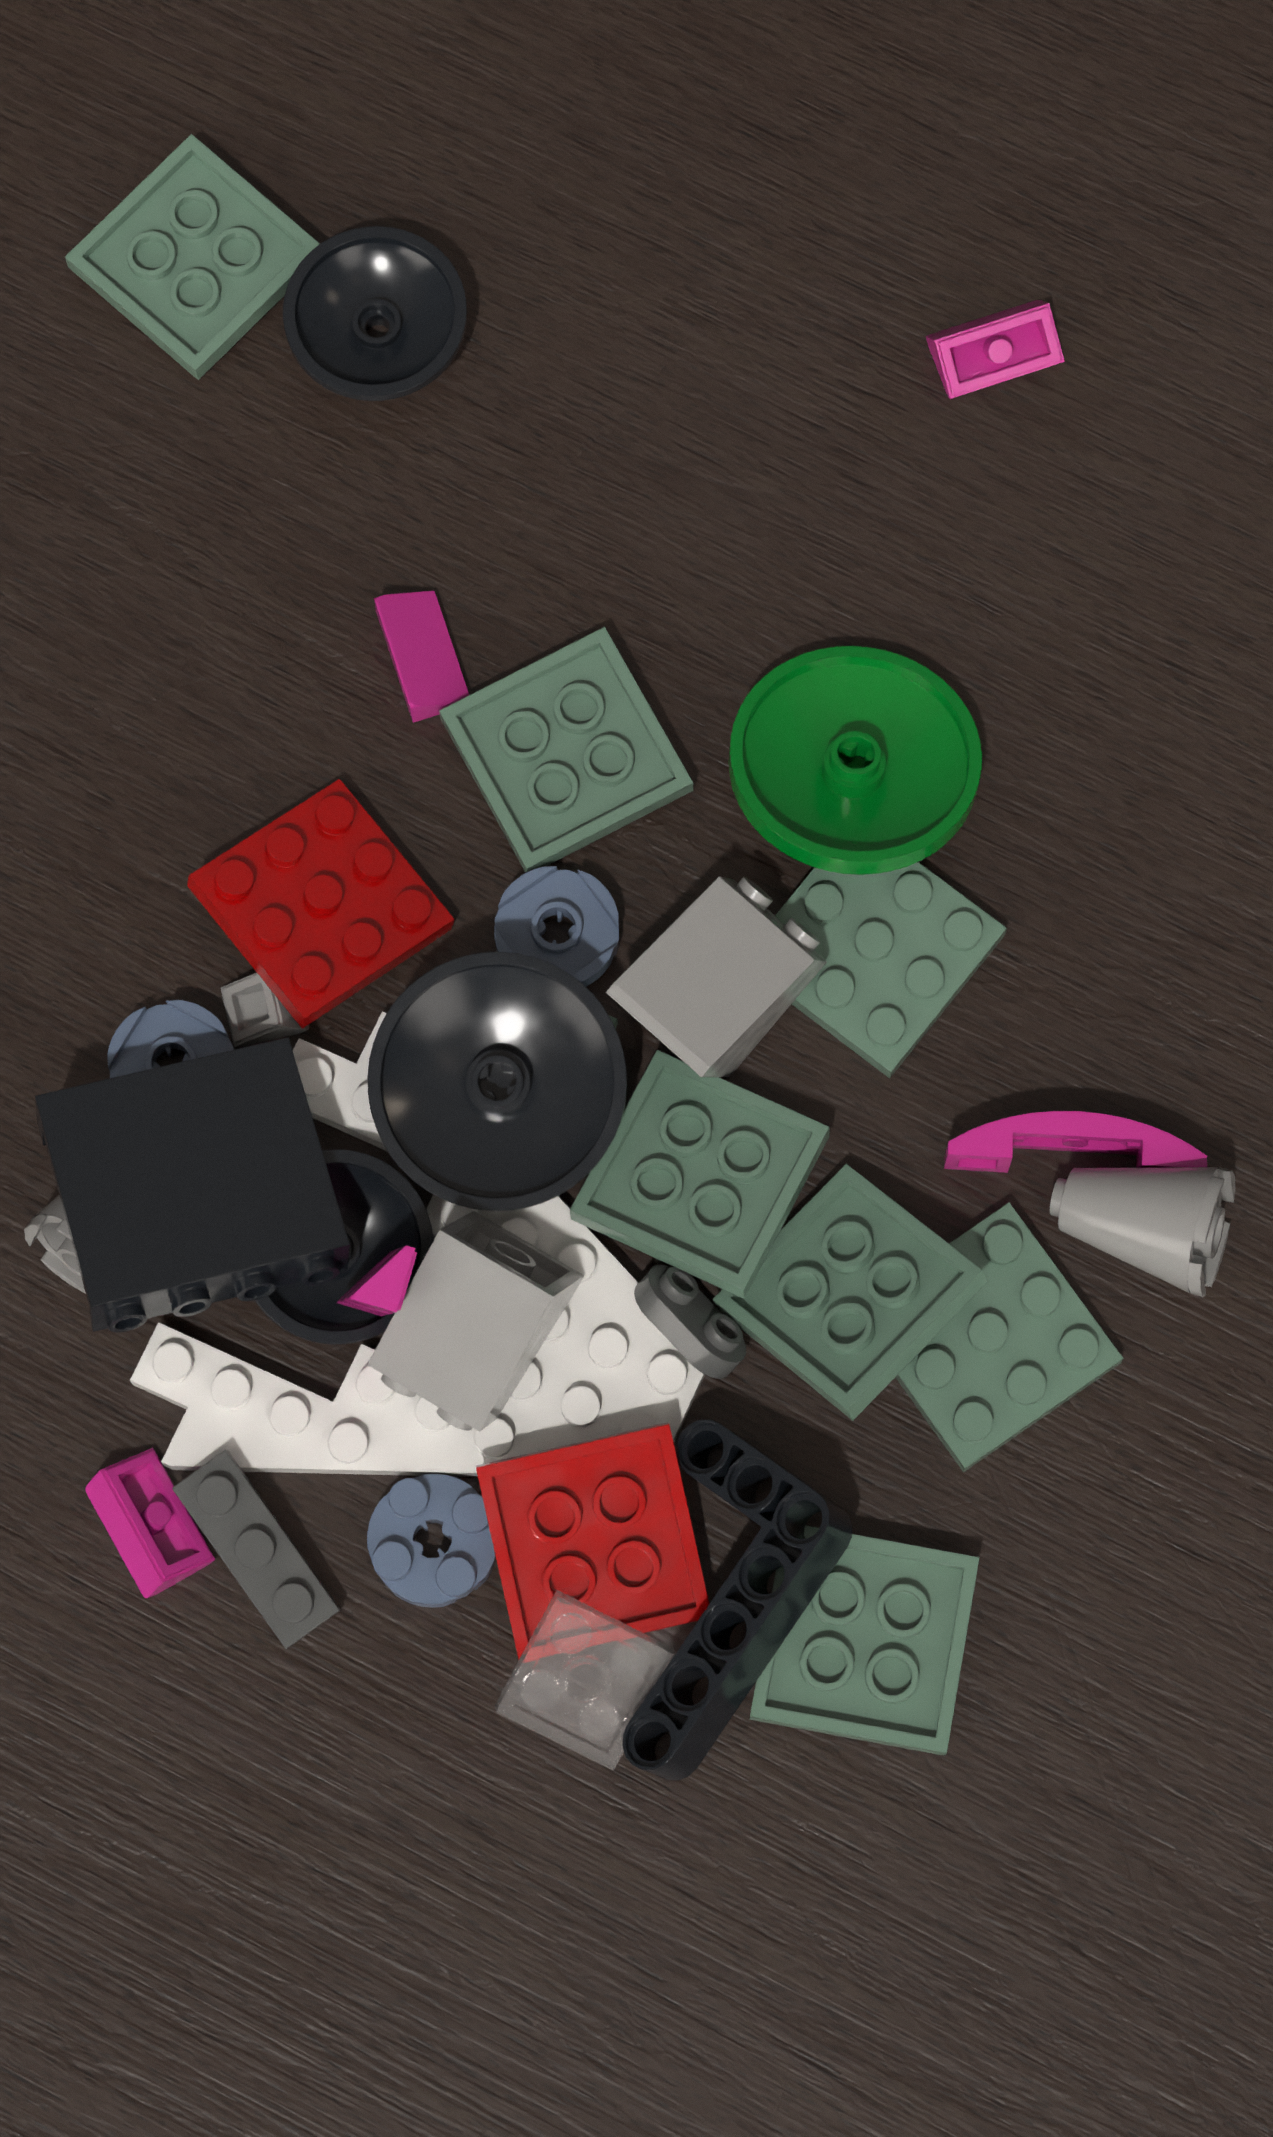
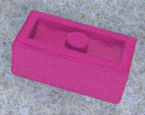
(996, 348)
(421, 652)
(384, 1286)
(148, 1522)

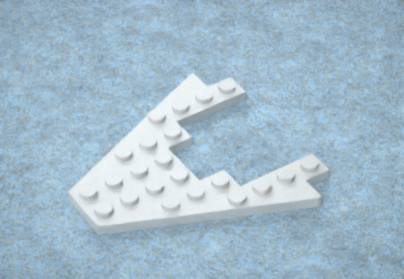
(591, 1379)

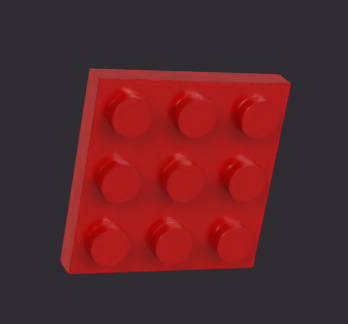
(320, 903)
(599, 1526)

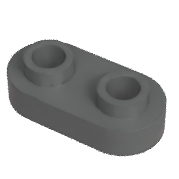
(690, 1321)

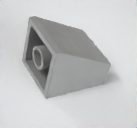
(719, 977)
(473, 1320)

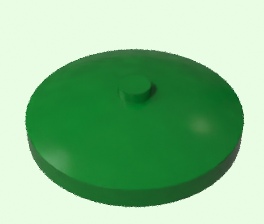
(855, 760)

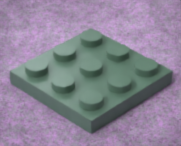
(192, 256)
(566, 750)
(893, 955)
(700, 1174)
(852, 1292)
(1010, 1349)
(875, 1648)

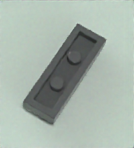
(256, 1549)

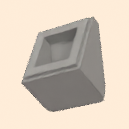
(256, 1013)

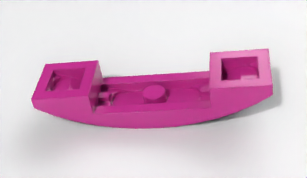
(992, 1144)

